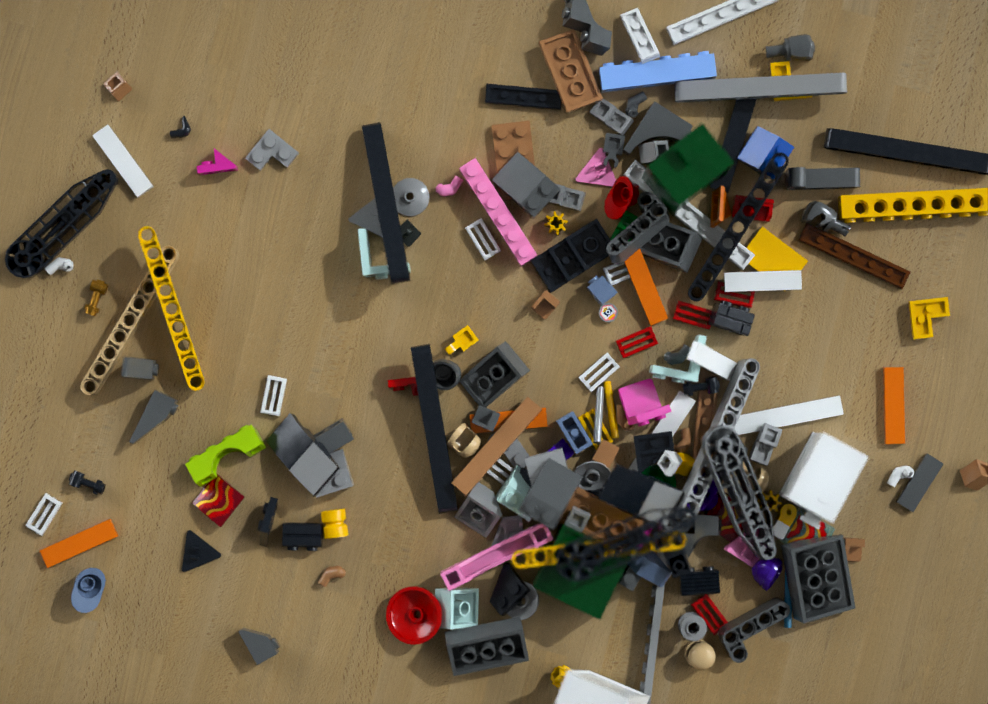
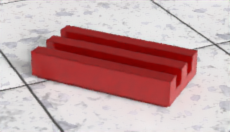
(719, 291)
(678, 310)
(622, 348)
(700, 601)

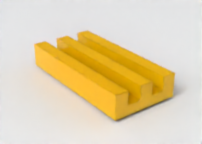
(587, 414)

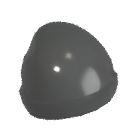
(446, 374)

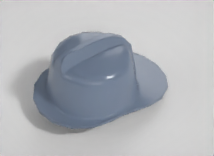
(88, 590)

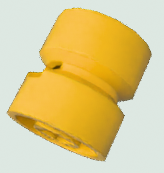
(334, 523)

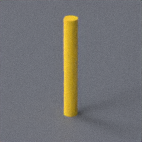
(611, 409)

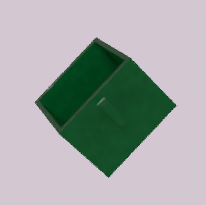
(687, 169)
(586, 595)

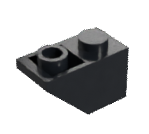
(677, 559)

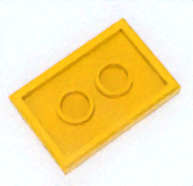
(773, 254)

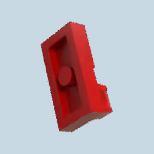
(398, 384)

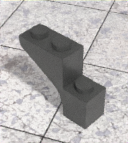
(578, 17)
(704, 526)

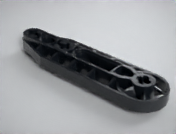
(69, 215)
(635, 537)

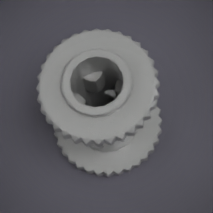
(700, 627)

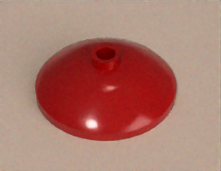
(402, 615)

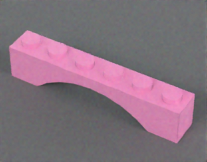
(498, 212)
(495, 555)

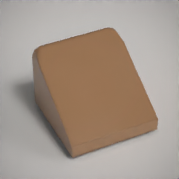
(117, 86)

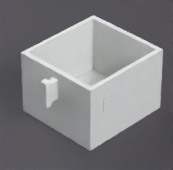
(822, 478)
(593, 688)

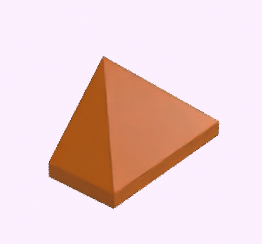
(720, 207)

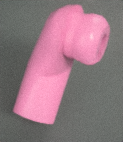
(449, 189)

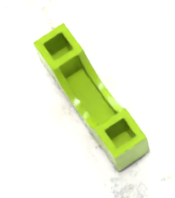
(204, 466)

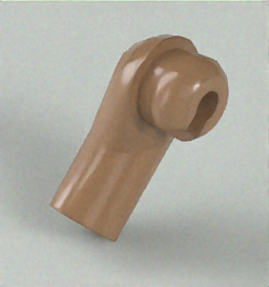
(622, 420)
(685, 441)
(331, 572)

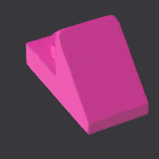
(221, 165)

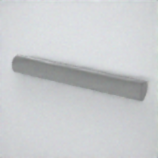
(598, 415)

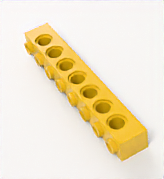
(847, 204)

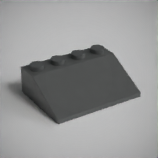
(818, 577)

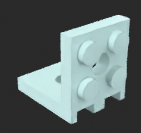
(378, 272)
(677, 375)

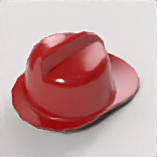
(621, 196)

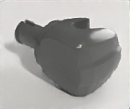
(795, 46)
(828, 216)

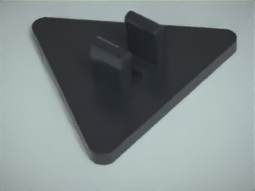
(197, 552)

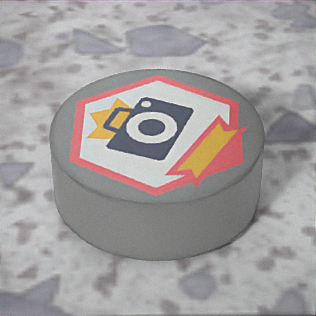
(608, 312)

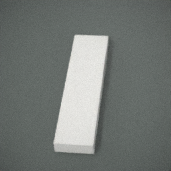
(123, 161)
(762, 281)
(711, 360)

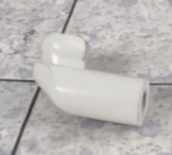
(59, 263)
(899, 473)

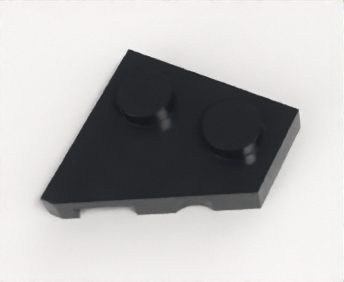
(508, 590)

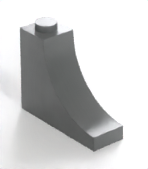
(658, 124)

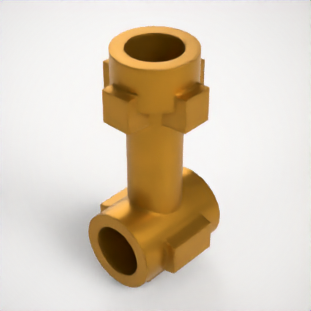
(98, 287)

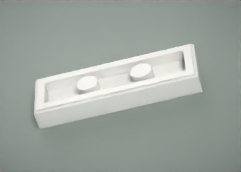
(640, 35)

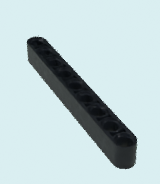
(906, 151)
(386, 203)
(731, 233)
(434, 428)

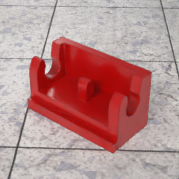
(764, 213)

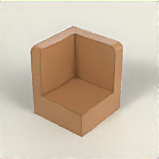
(545, 305)
(605, 453)
(975, 475)
(854, 548)

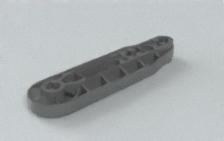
(743, 498)

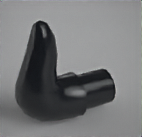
(183, 132)

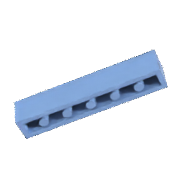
(657, 72)

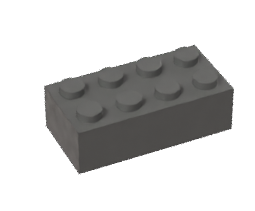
(486, 646)

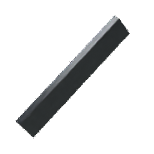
(735, 138)

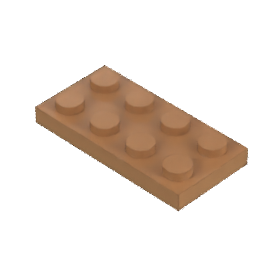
(570, 71)
(509, 140)
(601, 515)

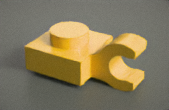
(463, 339)

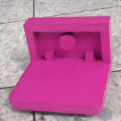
(642, 403)

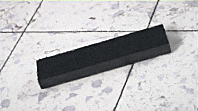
(522, 96)

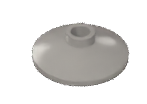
(418, 203)
(593, 481)
(529, 608)

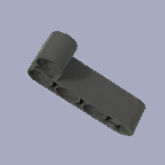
(825, 178)
(620, 248)
(755, 626)

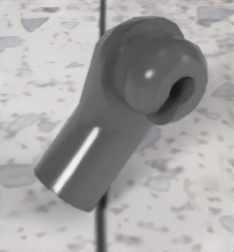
(633, 103)
(677, 358)

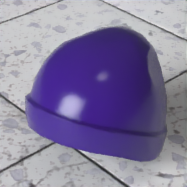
(767, 571)

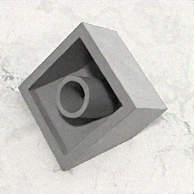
(341, 479)

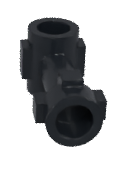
(711, 385)
(77, 479)

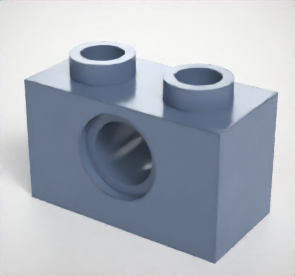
(574, 432)

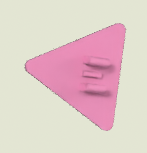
(596, 172)

